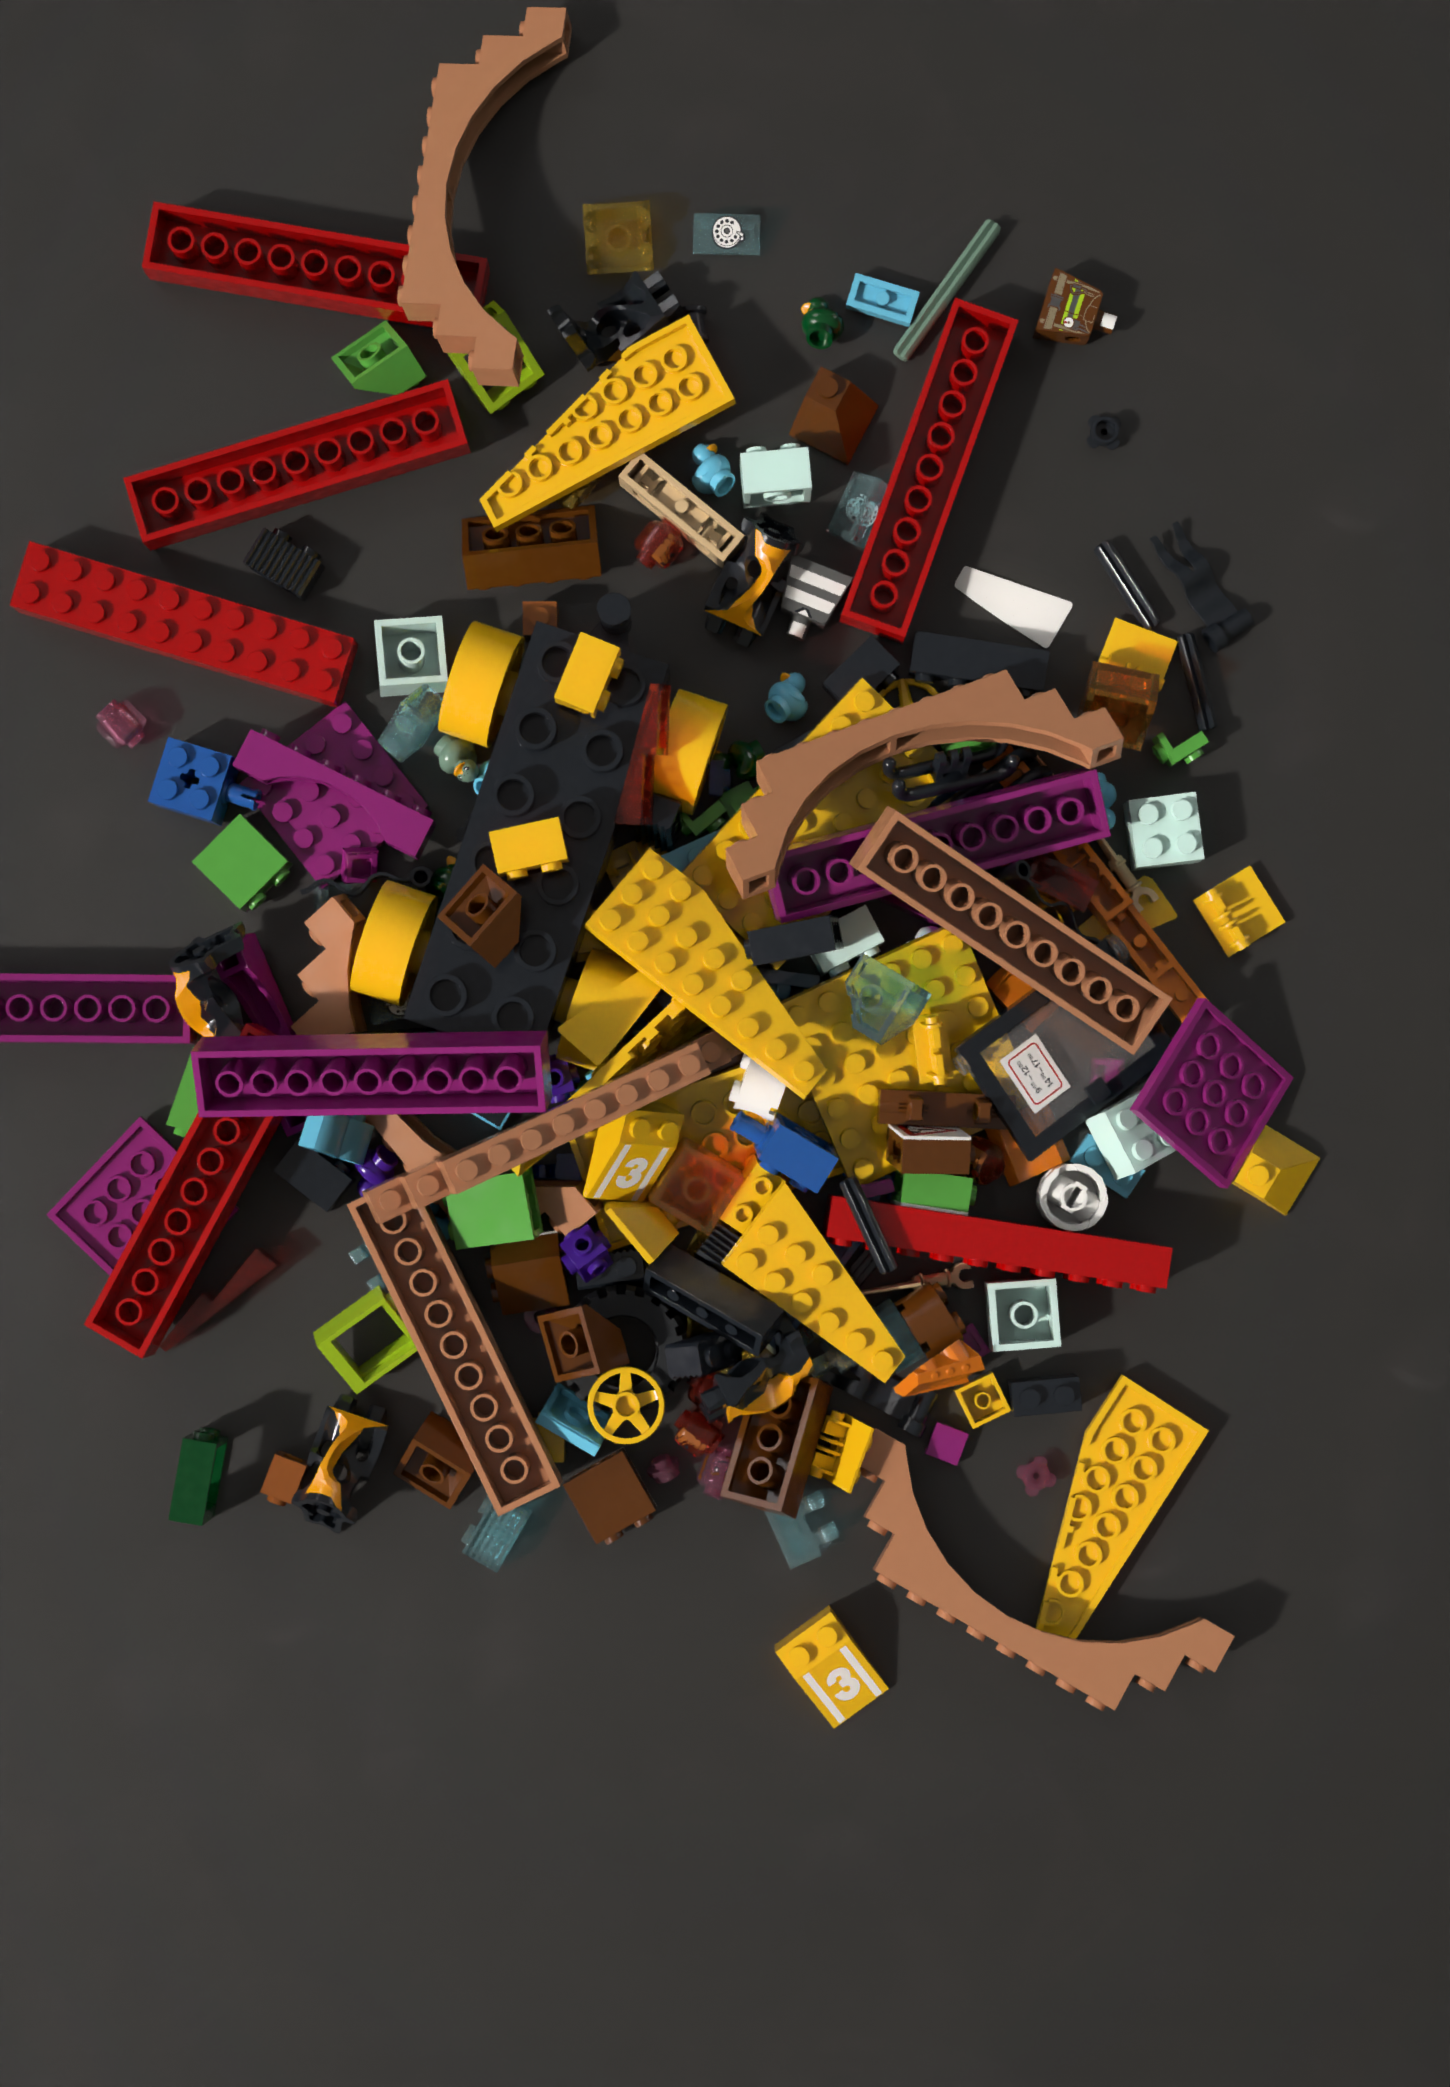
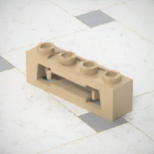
(682, 508)

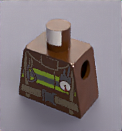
(1071, 311)

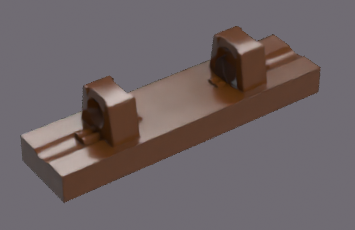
(936, 1109)

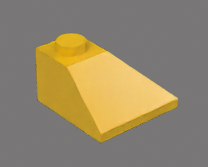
(1275, 1170)
(644, 1225)

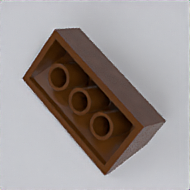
(532, 550)
(777, 1451)

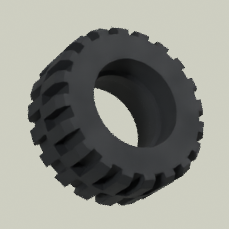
(661, 1320)

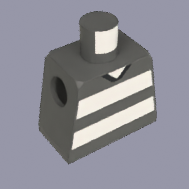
(811, 595)

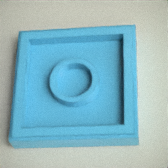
(569, 1419)

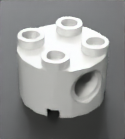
(757, 1090)
(1072, 1197)

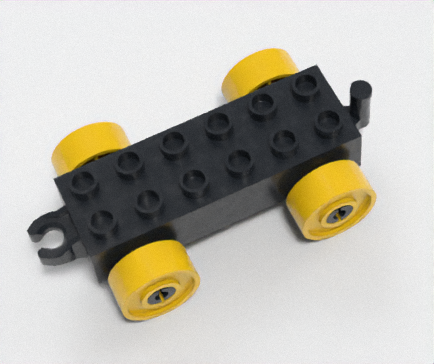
(541, 768)

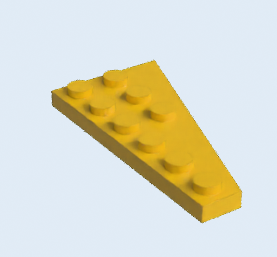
(799, 1272)

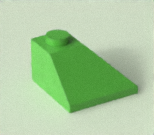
(380, 362)

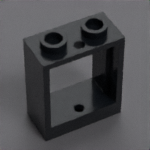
(794, 940)

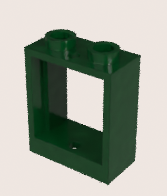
(198, 1477)

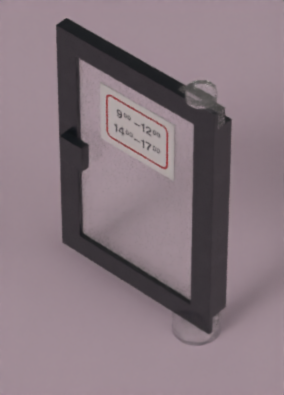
(1050, 1067)

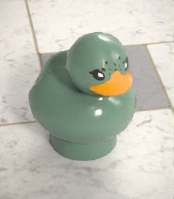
(457, 757)

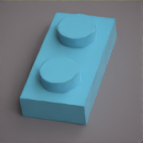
(882, 299)
(1090, 1156)

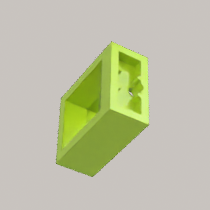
(500, 396)
(364, 1375)

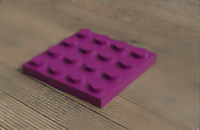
(323, 820)
(1212, 1093)
(114, 1194)

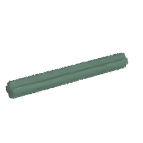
(946, 290)

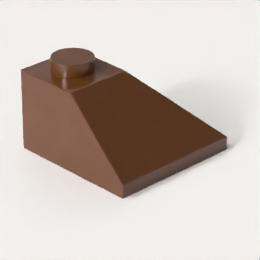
(833, 416)
(485, 915)
(581, 1343)
(436, 1461)

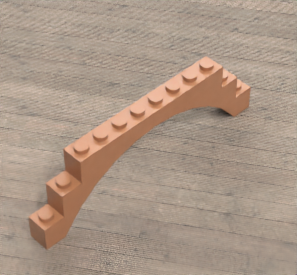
(462, 107)
(977, 711)
(339, 1011)
(551, 1128)
(1092, 1666)

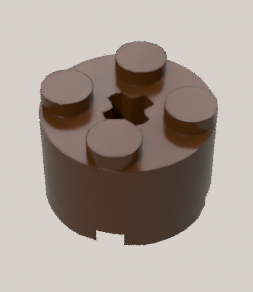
(930, 1320)

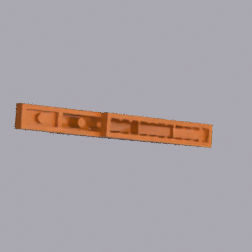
(1119, 917)

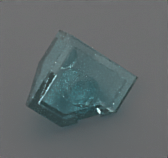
(882, 1000)

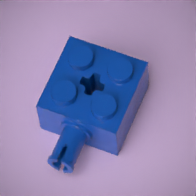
(215, 788)
(789, 1150)

